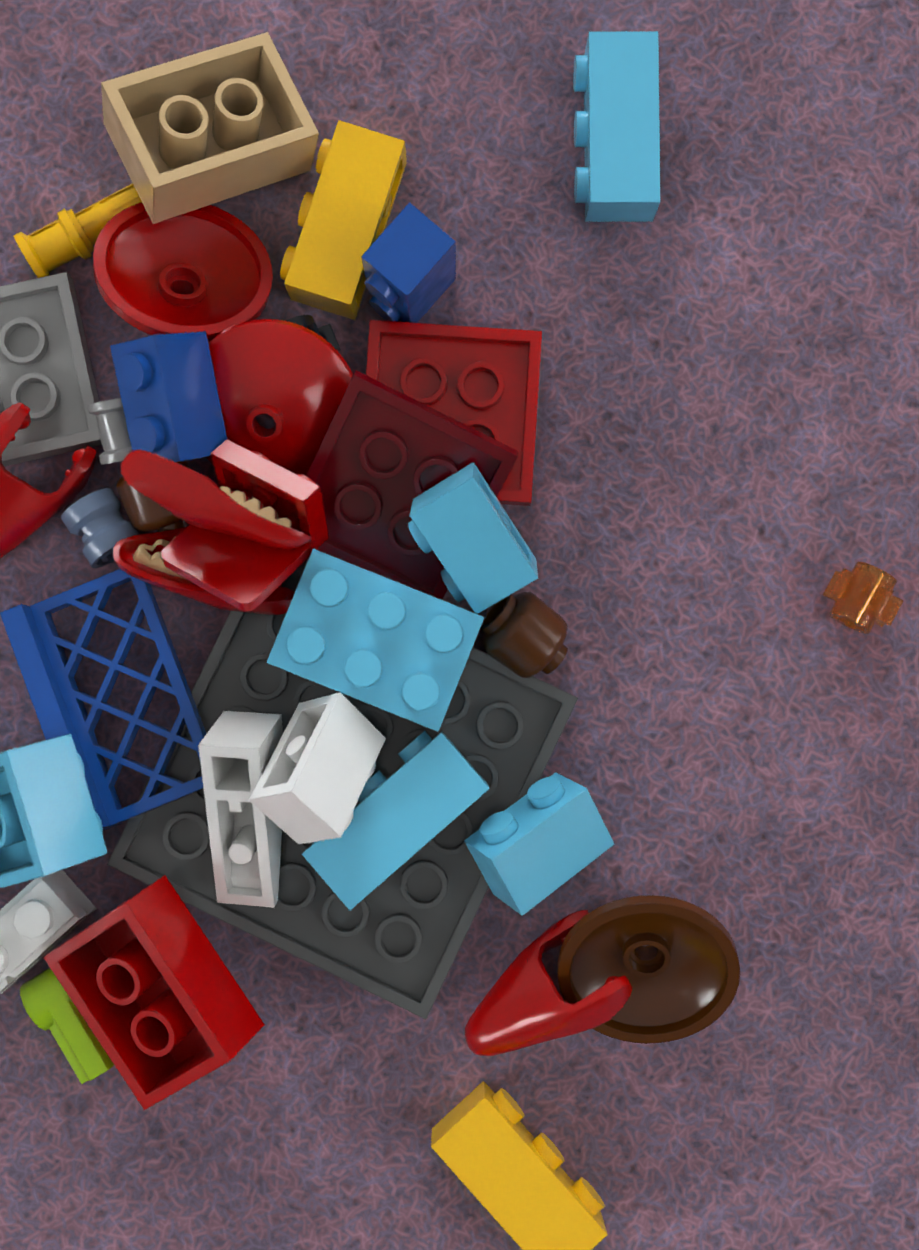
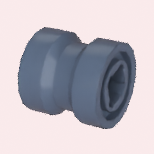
(100, 524)

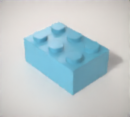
(375, 640)
(45, 811)

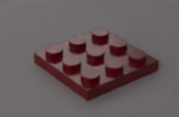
(377, 461)

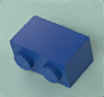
(409, 266)
(170, 395)

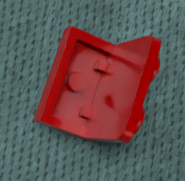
(237, 567)

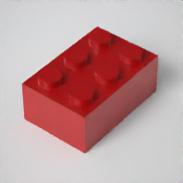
(155, 993)

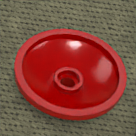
(183, 271)
(279, 373)

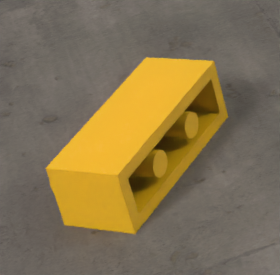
(343, 218)
(518, 1174)

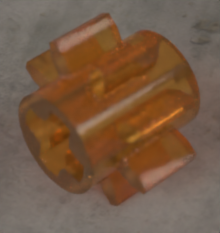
(863, 597)

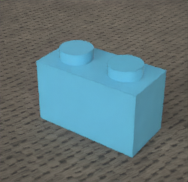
(472, 539)
(539, 842)

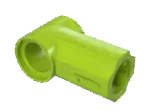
(54, 1011)

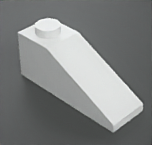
(241, 836)

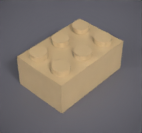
(209, 126)

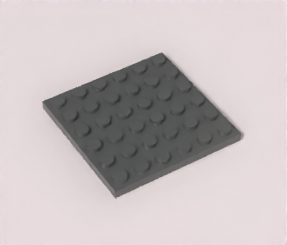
(415, 921)

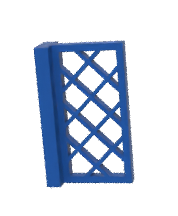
(61, 705)

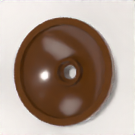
(677, 980)

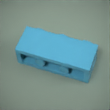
(618, 126)
(397, 817)

